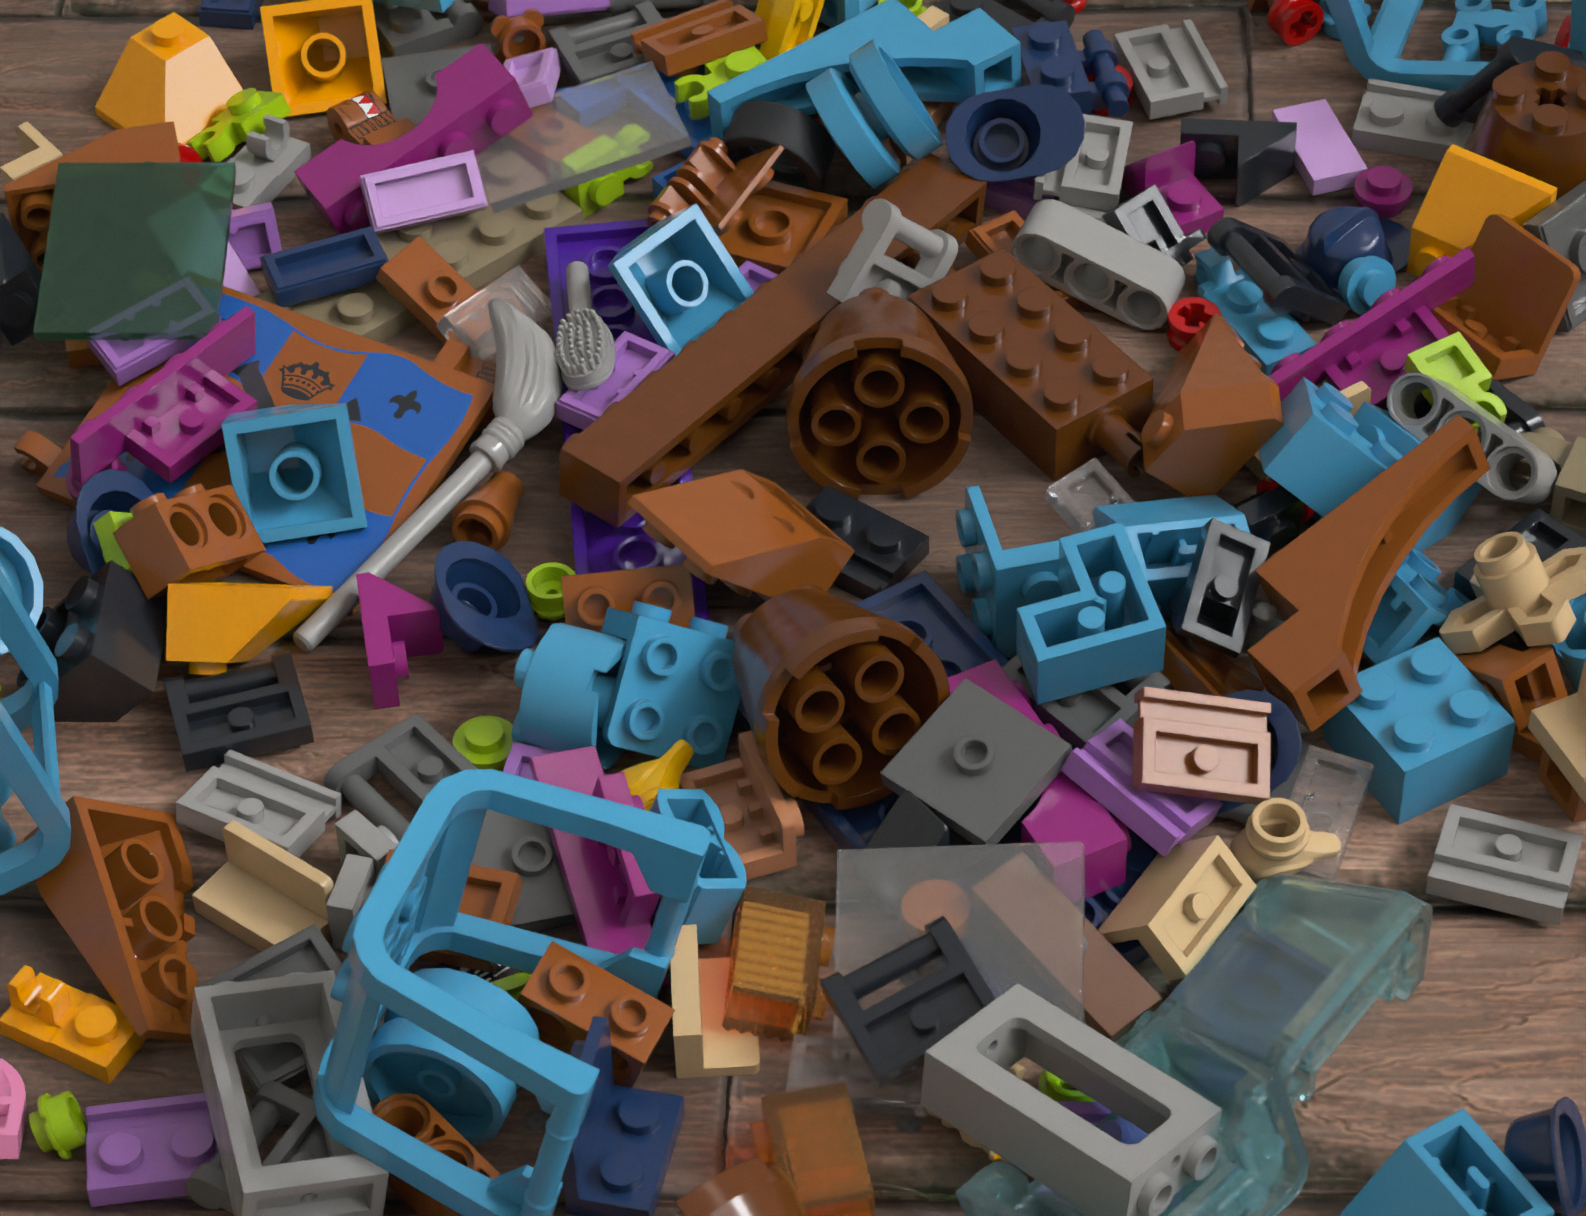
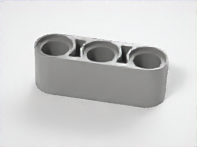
(1098, 264)
(1499, 442)

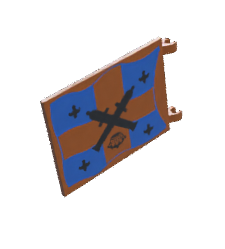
(403, 418)

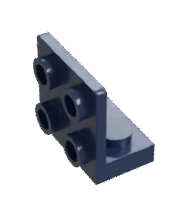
(622, 1142)

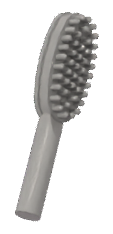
(583, 342)

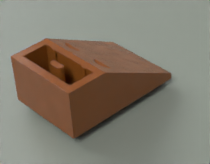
(31, 196)
(743, 534)

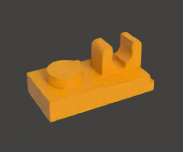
(69, 1025)

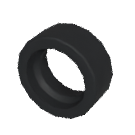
(805, 142)

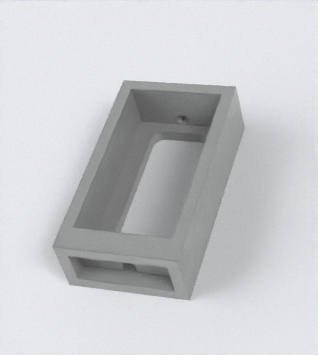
(264, 1013)
(976, 1094)

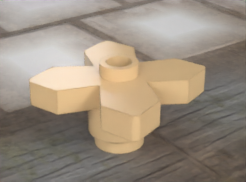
(1517, 595)

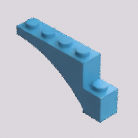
(941, 65)

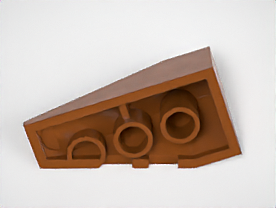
(1210, 413)
(126, 910)

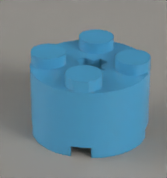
(568, 691)

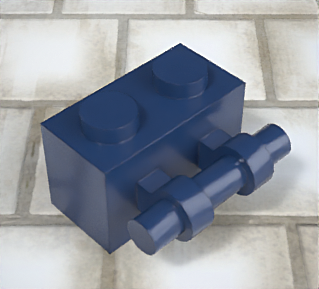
(1053, 60)

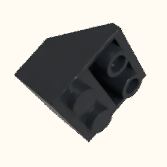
(104, 645)

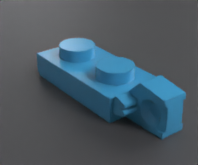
(1241, 303)

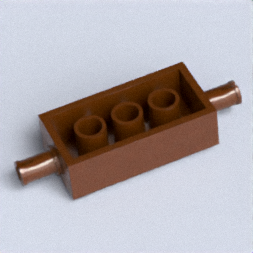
(1038, 366)

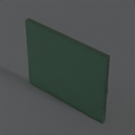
(135, 251)

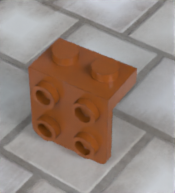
(1514, 299)

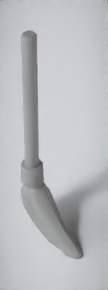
(523, 405)

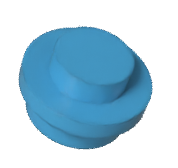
(1365, 281)

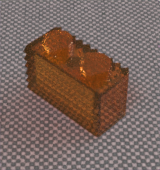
(776, 964)
(817, 1147)

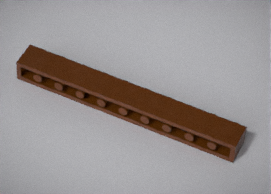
(744, 357)

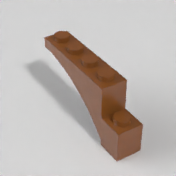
(1341, 566)

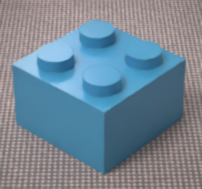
(1424, 730)

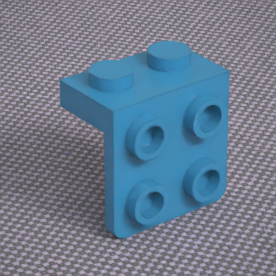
(1001, 577)
(671, 685)

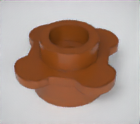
(506, 30)

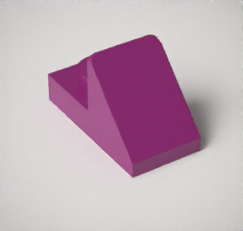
(1175, 179)
(394, 629)

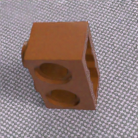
(188, 538)
(571, 990)

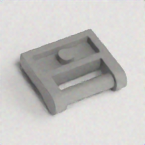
(870, 267)

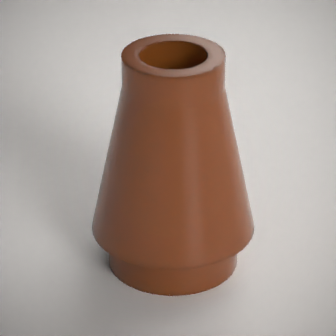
(489, 511)

